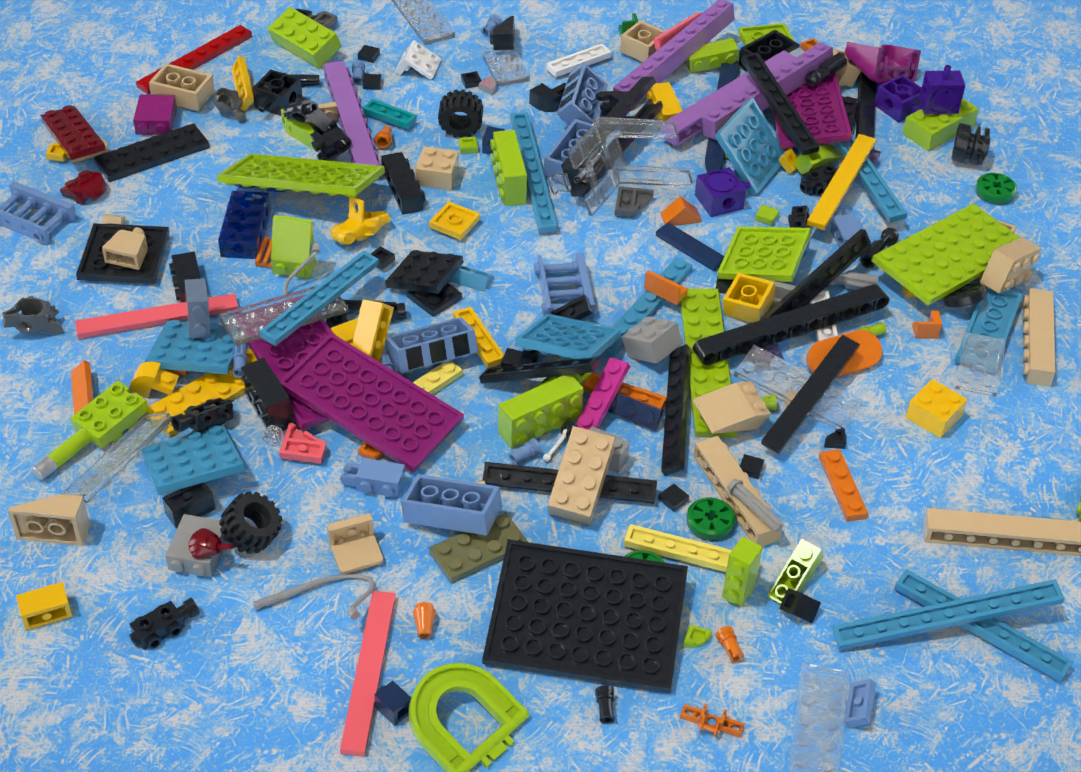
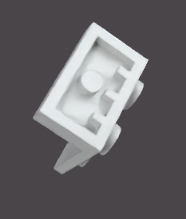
(420, 59)

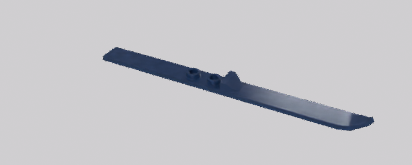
(714, 151)

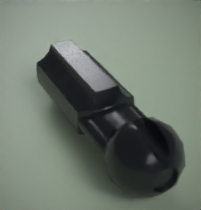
(828, 68)
(888, 238)

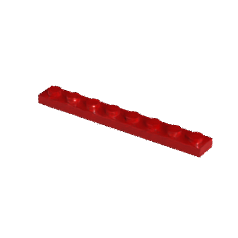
(203, 53)

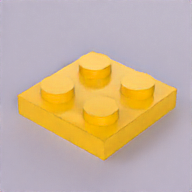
(454, 220)

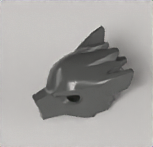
(34, 318)

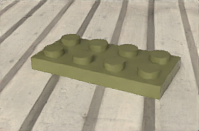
(472, 552)

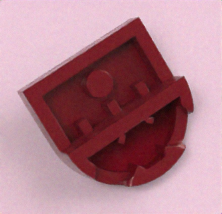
(84, 186)

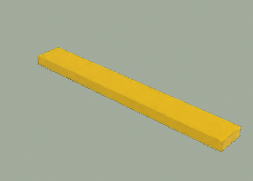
(841, 182)

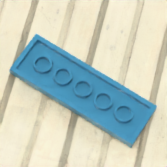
(993, 315)

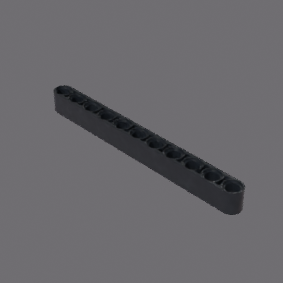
(790, 324)

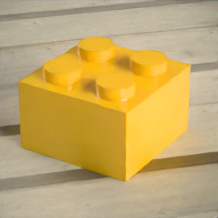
(748, 298)
(936, 408)

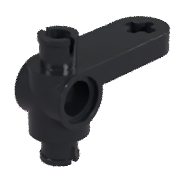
(307, 111)

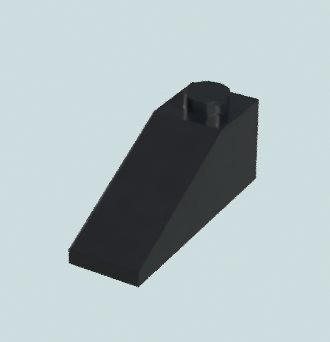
(503, 35)

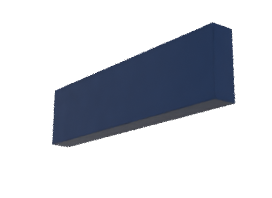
(690, 246)

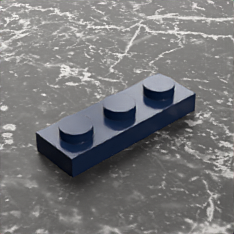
(636, 411)

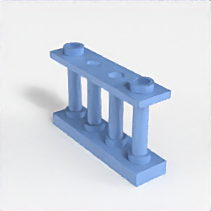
(34, 199)
(581, 278)

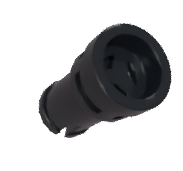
(605, 699)

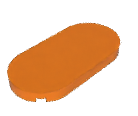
(865, 357)

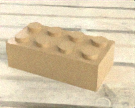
(581, 475)

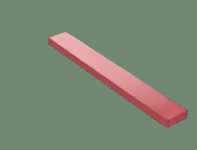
(148, 317)
(368, 674)

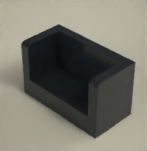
(192, 500)

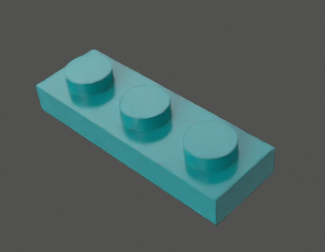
(390, 114)

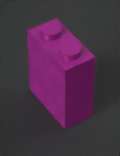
(154, 114)

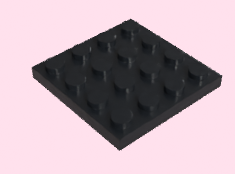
(94, 268)

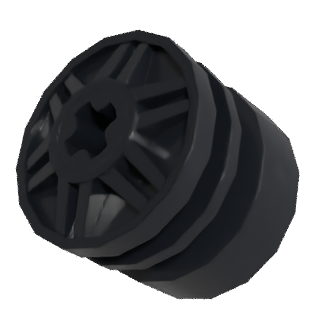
(971, 144)

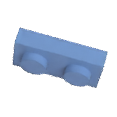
(860, 703)

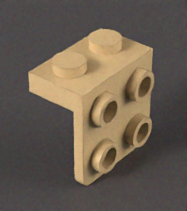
(354, 544)

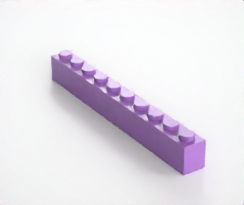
(682, 45)
(788, 76)
(350, 114)
(690, 120)

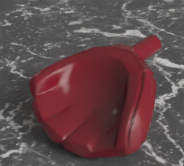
(206, 543)

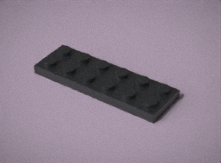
(151, 152)

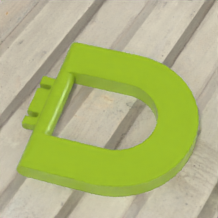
(487, 691)

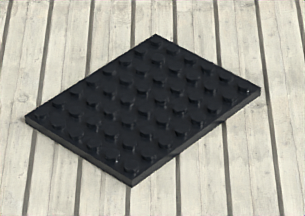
(587, 616)

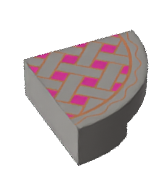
(488, 85)

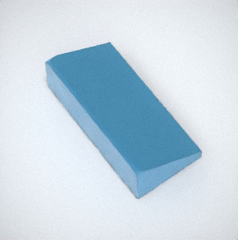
(472, 278)

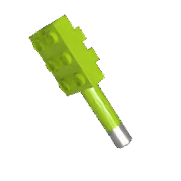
(98, 422)

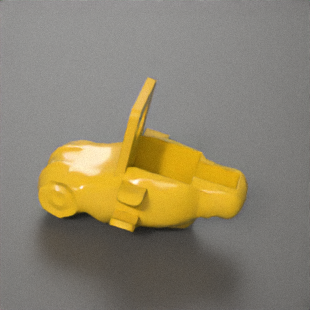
(359, 224)

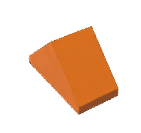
(680, 213)

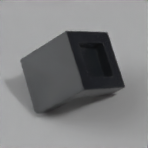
(800, 605)

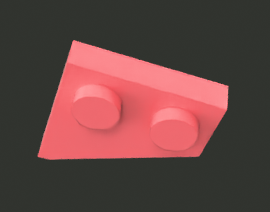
(302, 446)

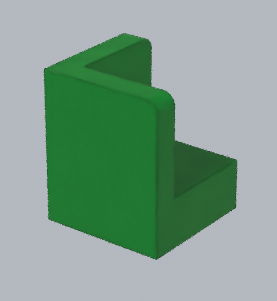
(627, 24)

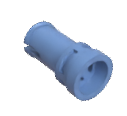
(492, 22)
(358, 70)
(529, 449)

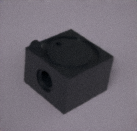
(276, 91)

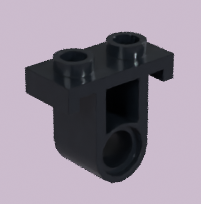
(330, 144)

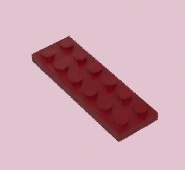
(72, 132)

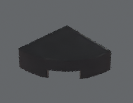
(836, 439)

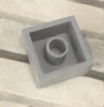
(652, 339)

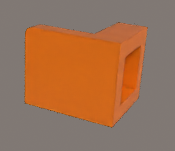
(928, 329)

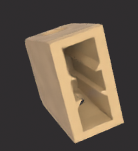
(126, 248)

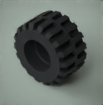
(460, 124)
(240, 532)

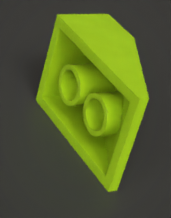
(292, 246)

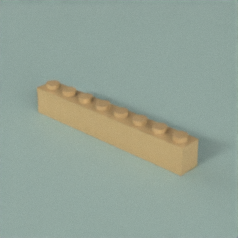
(1002, 531)

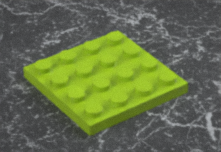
(765, 253)

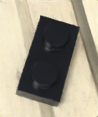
(575, 309)

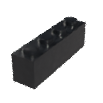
(403, 183)

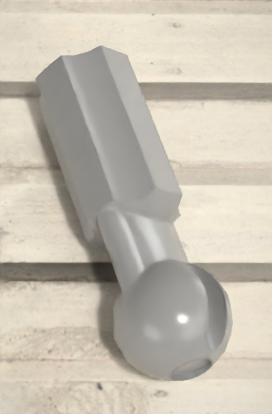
(855, 280)

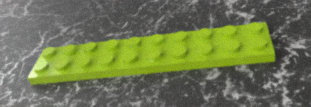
(702, 319)

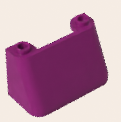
(884, 62)

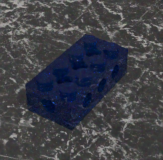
(244, 224)

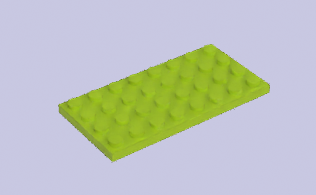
(301, 174)
(945, 253)

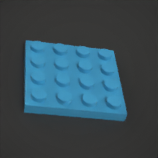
(751, 145)
(567, 337)
(180, 352)
(191, 459)

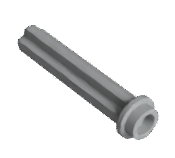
(736, 487)

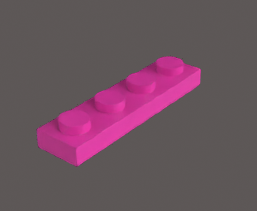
(603, 394)

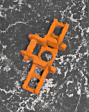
(704, 717)

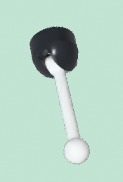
(565, 430)

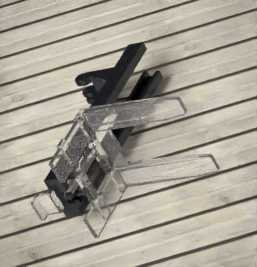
(604, 146)

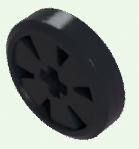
(966, 295)

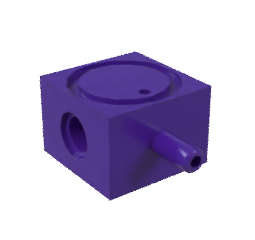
(942, 91)
(898, 98)
(720, 191)

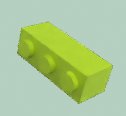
(712, 55)
(742, 571)

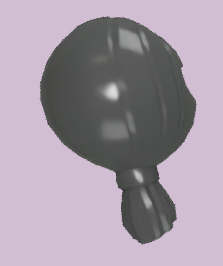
(228, 102)

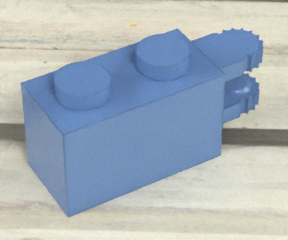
(844, 226)
(375, 477)

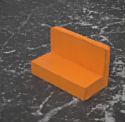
(664, 287)

